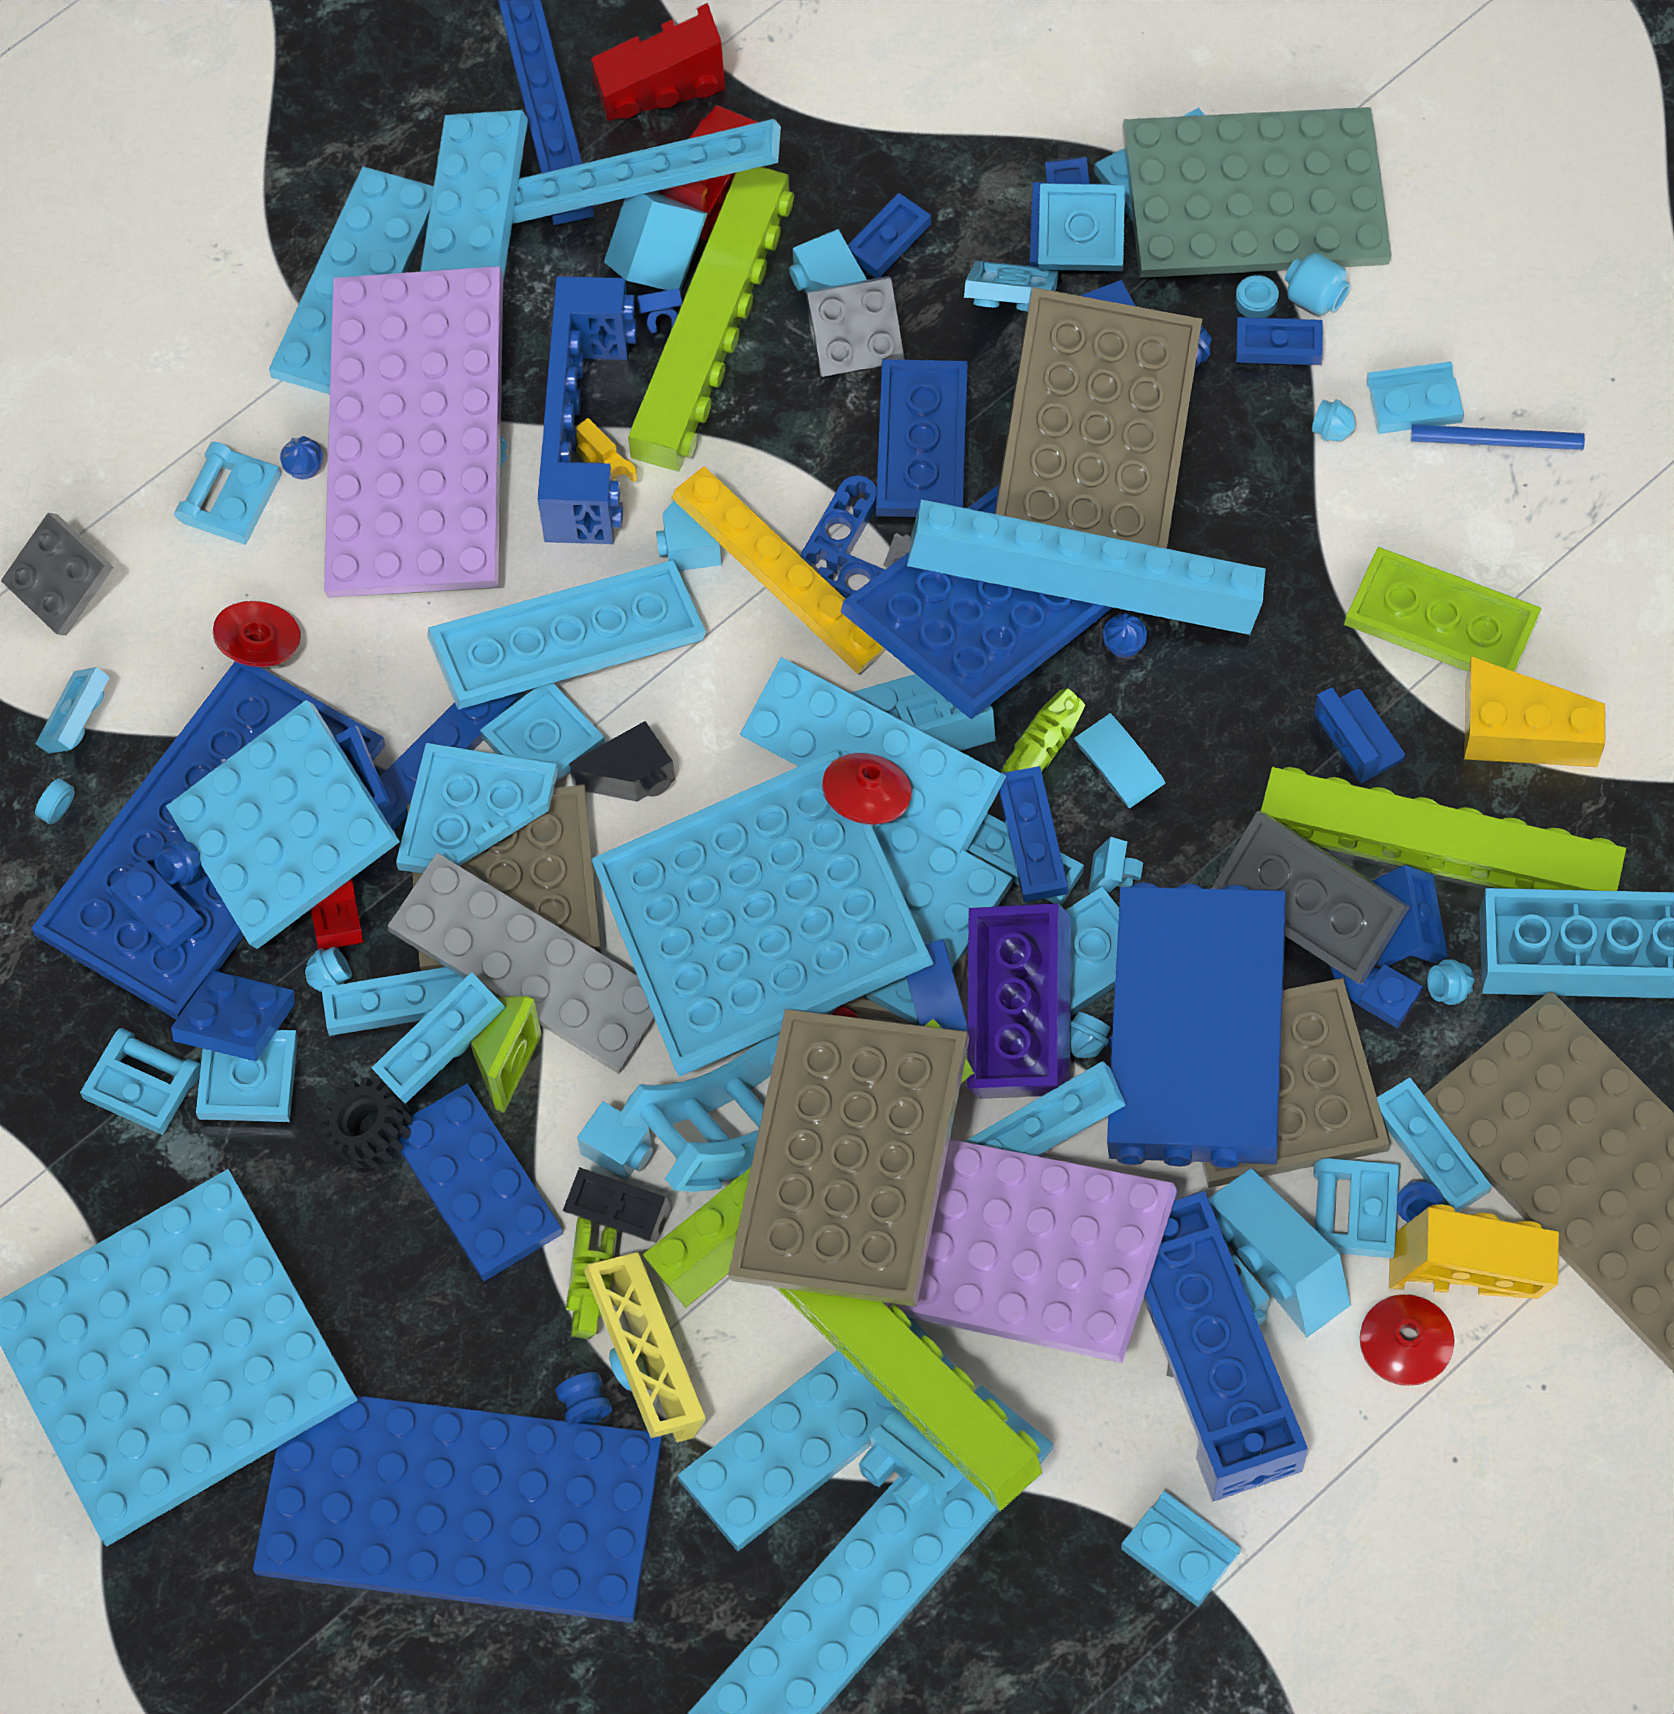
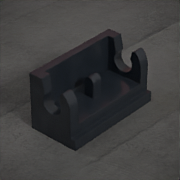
(617, 1205)

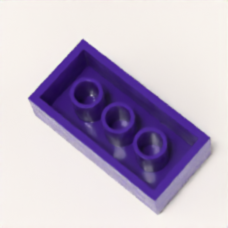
(1018, 1000)

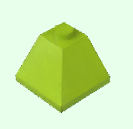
(507, 1047)

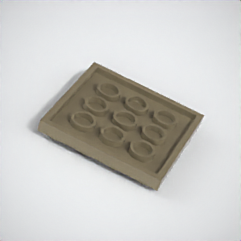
(545, 868)
(1324, 1087)

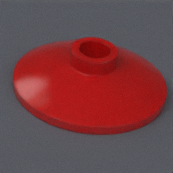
(256, 633)
(866, 788)
(1404, 1360)

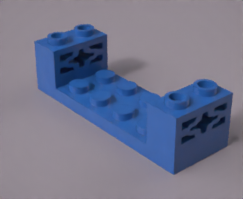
(589, 322)
(1220, 1357)

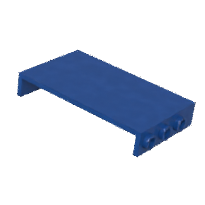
(1197, 1025)

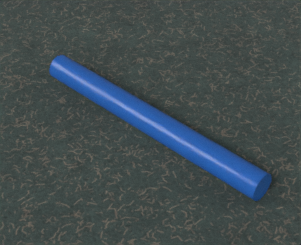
(1497, 437)

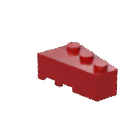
(663, 69)
(710, 193)

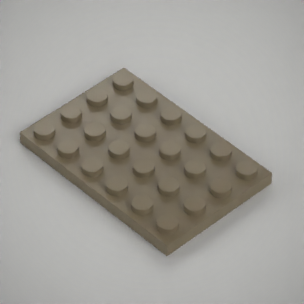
(1098, 417)
(849, 1157)

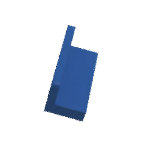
(1357, 733)
(1421, 929)

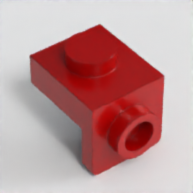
(337, 919)

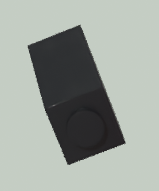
(626, 766)

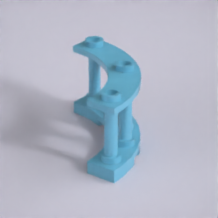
(705, 1164)

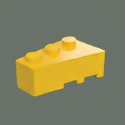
(1529, 720)
(1476, 1252)

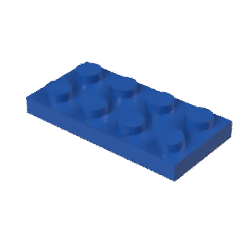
(921, 435)
(477, 1183)

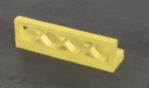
(652, 1340)

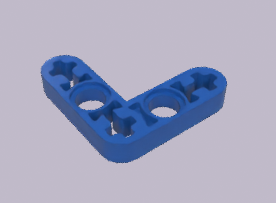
(838, 552)

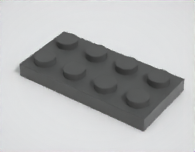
(1327, 902)

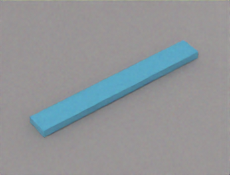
(647, 170)

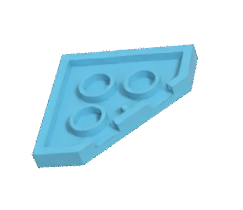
(470, 803)

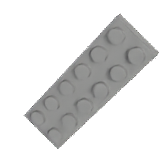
(522, 954)

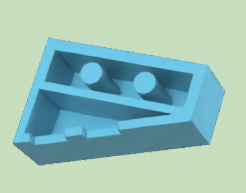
(1282, 1251)

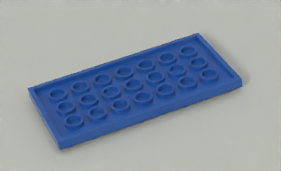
(95, 926)
(464, 1508)

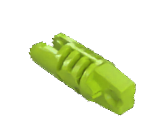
(1046, 732)
(580, 1296)

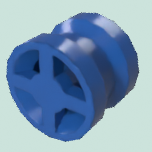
(583, 1399)

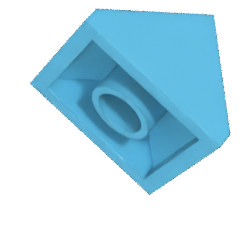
(655, 240)

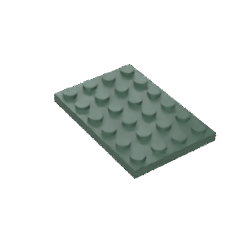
(1255, 191)

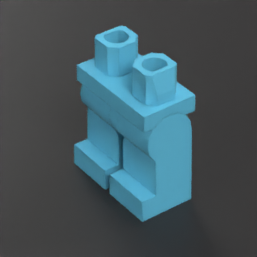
(904, 1450)

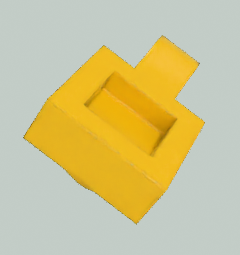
(598, 448)

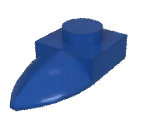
(1383, 993)

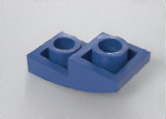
(936, 992)

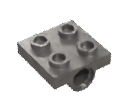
(854, 325)
(57, 574)

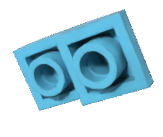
(1119, 760)

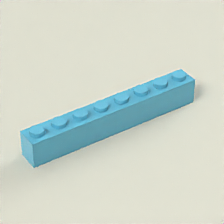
(1086, 567)

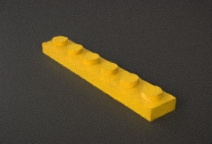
(776, 566)

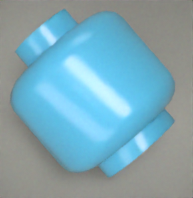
(1317, 284)

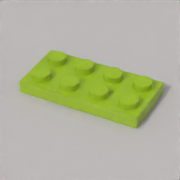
(1440, 613)

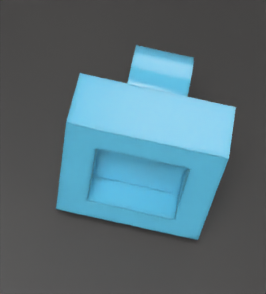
(1112, 868)

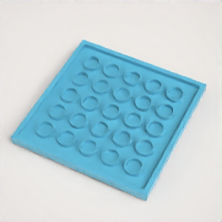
(757, 915)
(169, 1357)

